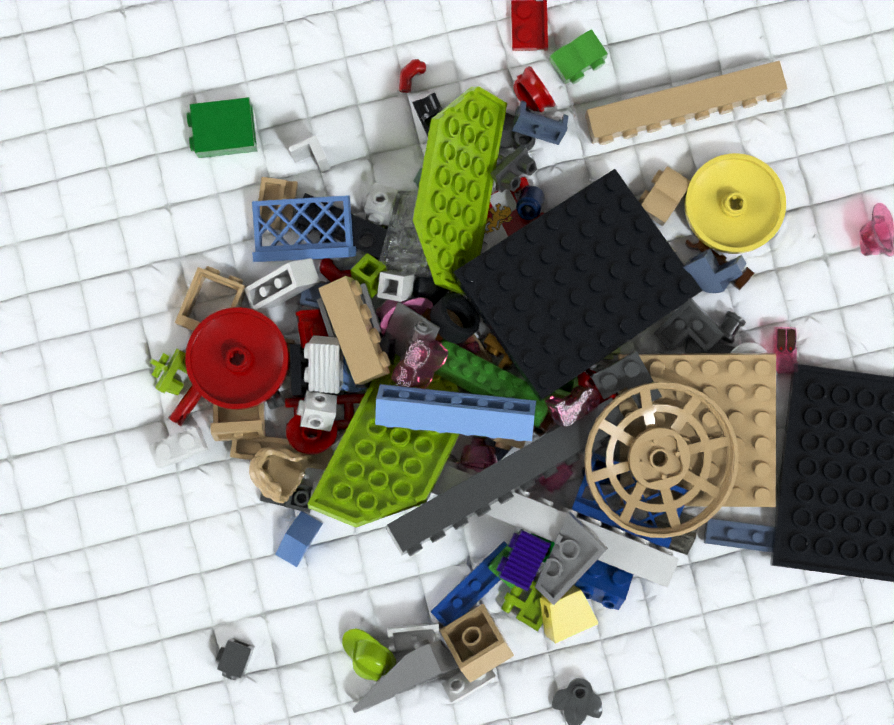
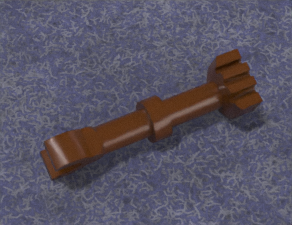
(701, 247)

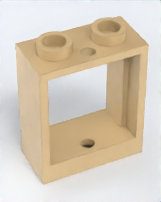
(213, 275)

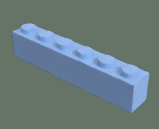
(455, 412)

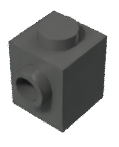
(234, 658)

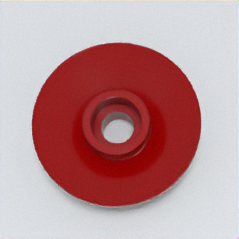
(299, 440)

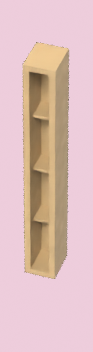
(686, 102)

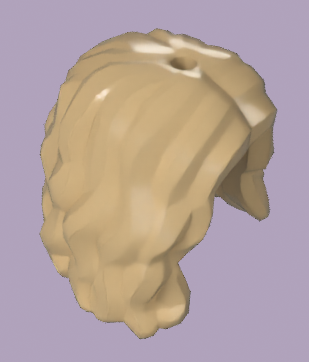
(277, 472)

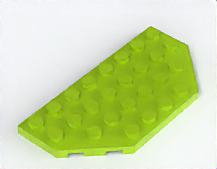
(458, 182)
(381, 467)

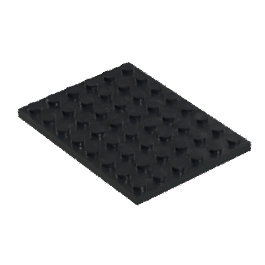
(576, 283)
(837, 475)

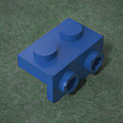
(605, 584)

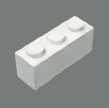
(282, 284)

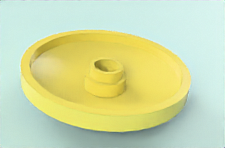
(735, 203)

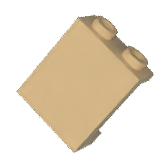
(238, 424)

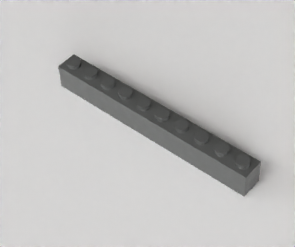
(497, 483)

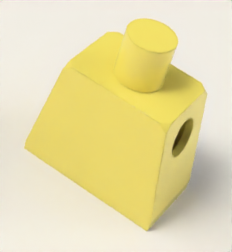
(568, 616)

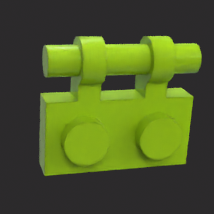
(530, 610)

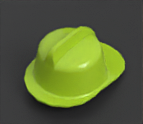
(368, 656)

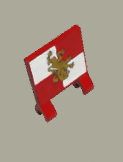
(502, 214)

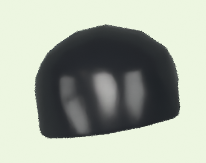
(426, 288)

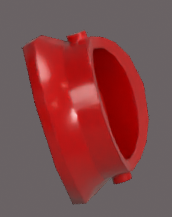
(532, 91)

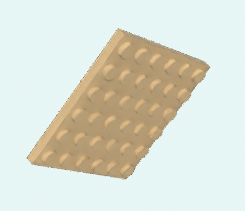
(747, 395)

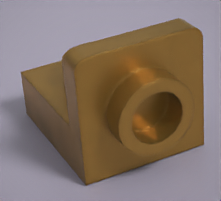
(496, 349)

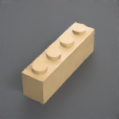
(354, 330)

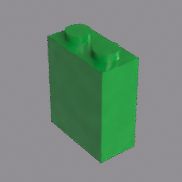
(222, 127)

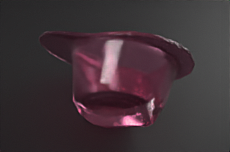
(878, 233)
(478, 455)

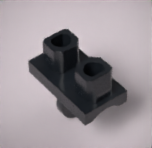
(427, 109)

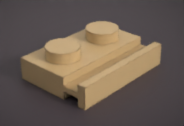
(277, 190)

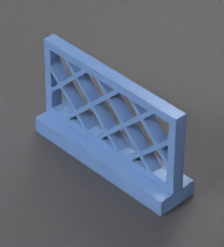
(302, 251)

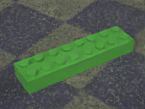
(487, 379)

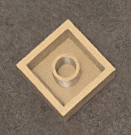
(476, 643)

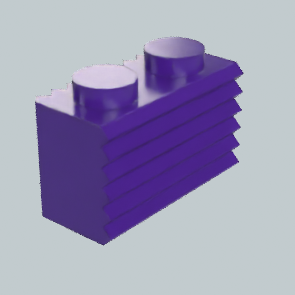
(523, 559)

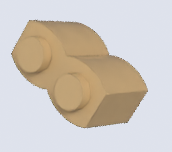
(664, 195)

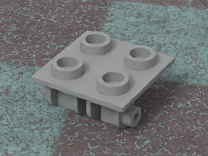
(407, 327)

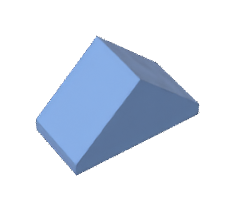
(298, 538)

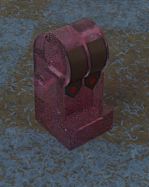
(785, 348)
(573, 406)

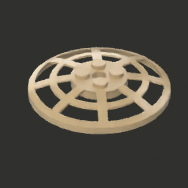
(673, 468)

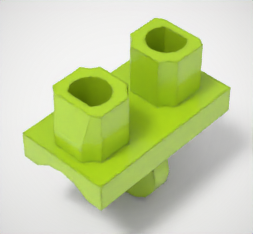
(167, 382)

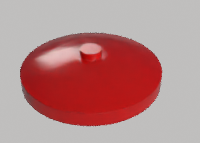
(237, 358)

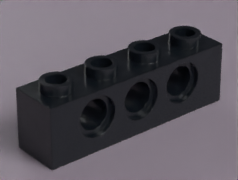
(360, 228)

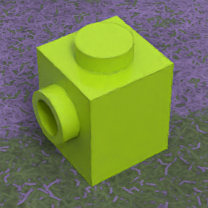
(368, 272)

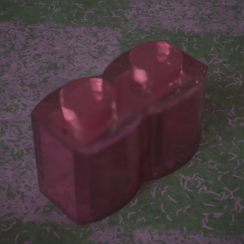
(420, 363)

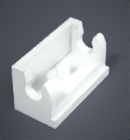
(406, 636)

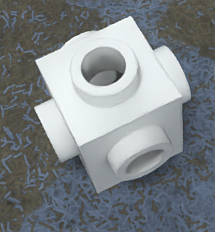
(380, 204)
(317, 410)

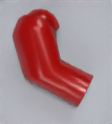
(408, 72)
(331, 272)

